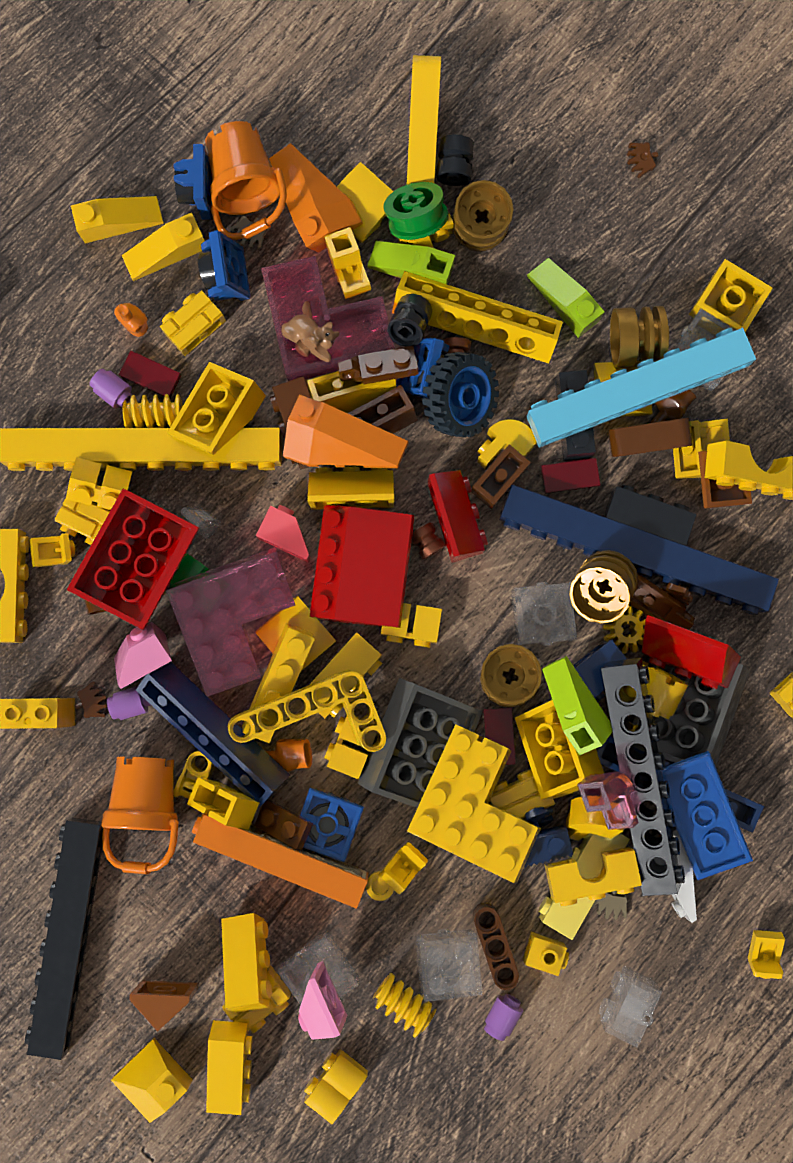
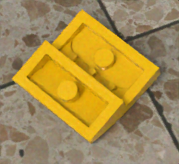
(368, 197)
(703, 433)
(299, 617)

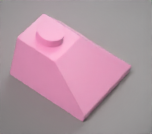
(141, 654)
(321, 1007)

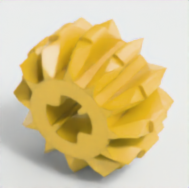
(636, 630)

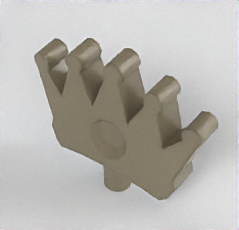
(243, 223)
(612, 903)

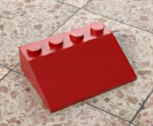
(133, 559)
(362, 566)

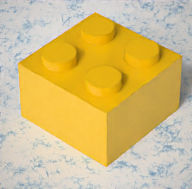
(732, 296)

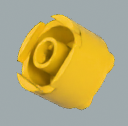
(666, 691)

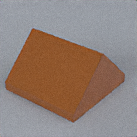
(717, 495)
(161, 1000)

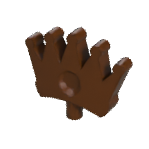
(641, 157)
(679, 593)
(90, 702)

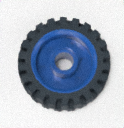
(460, 394)

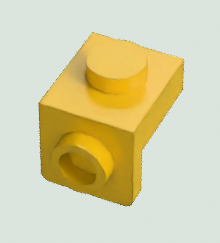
(51, 550)
(403, 867)
(766, 954)

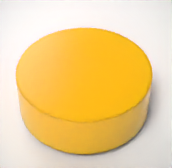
(378, 888)

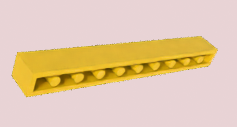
(134, 447)

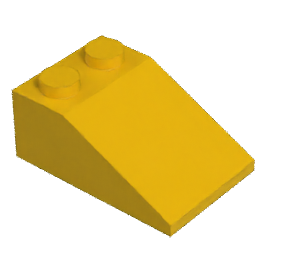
(216, 409)

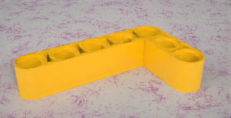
(423, 118)
(312, 706)

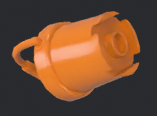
(242, 177)
(141, 801)

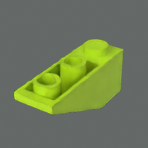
(419, 260)
(576, 707)

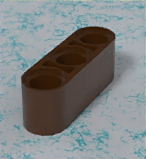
(650, 437)
(504, 956)

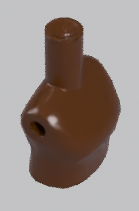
(674, 406)

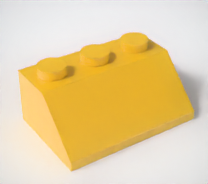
(351, 488)

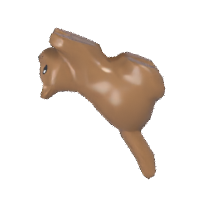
(309, 335)

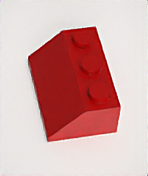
(456, 515)
(689, 653)

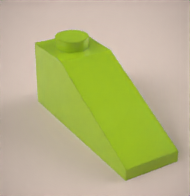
(566, 297)

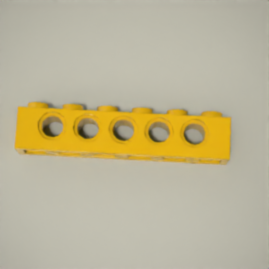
(484, 318)

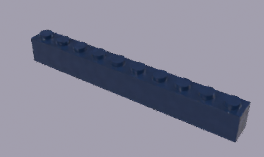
(646, 551)

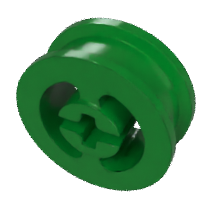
(416, 210)

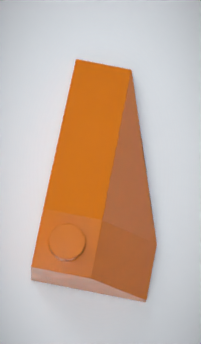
(313, 199)
(329, 436)

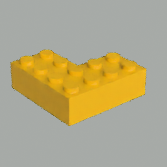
(458, 811)

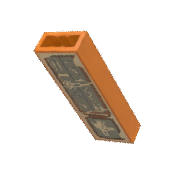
(265, 852)

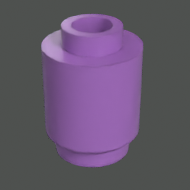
(111, 388)
(127, 704)
(503, 1017)

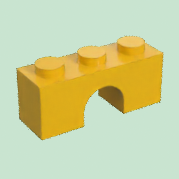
(618, 874)

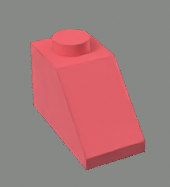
(283, 532)

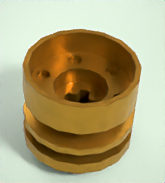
(480, 201)
(632, 336)
(597, 599)
(525, 668)

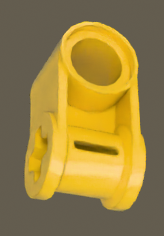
(190, 774)

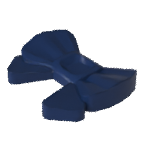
(538, 816)

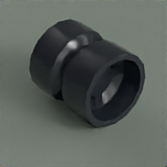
(454, 156)
(409, 320)

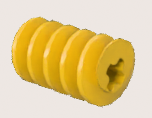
(151, 413)
(404, 1005)

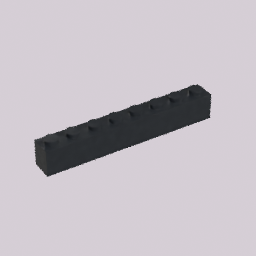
(66, 939)

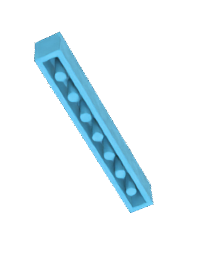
(641, 386)

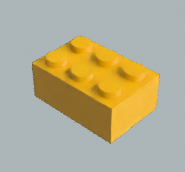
(551, 755)

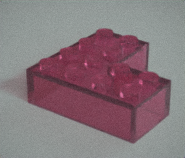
(359, 323)
(214, 612)

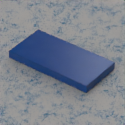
(704, 816)

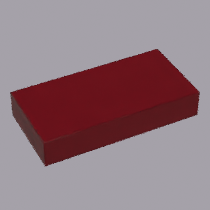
(150, 374)
(570, 476)
(499, 729)

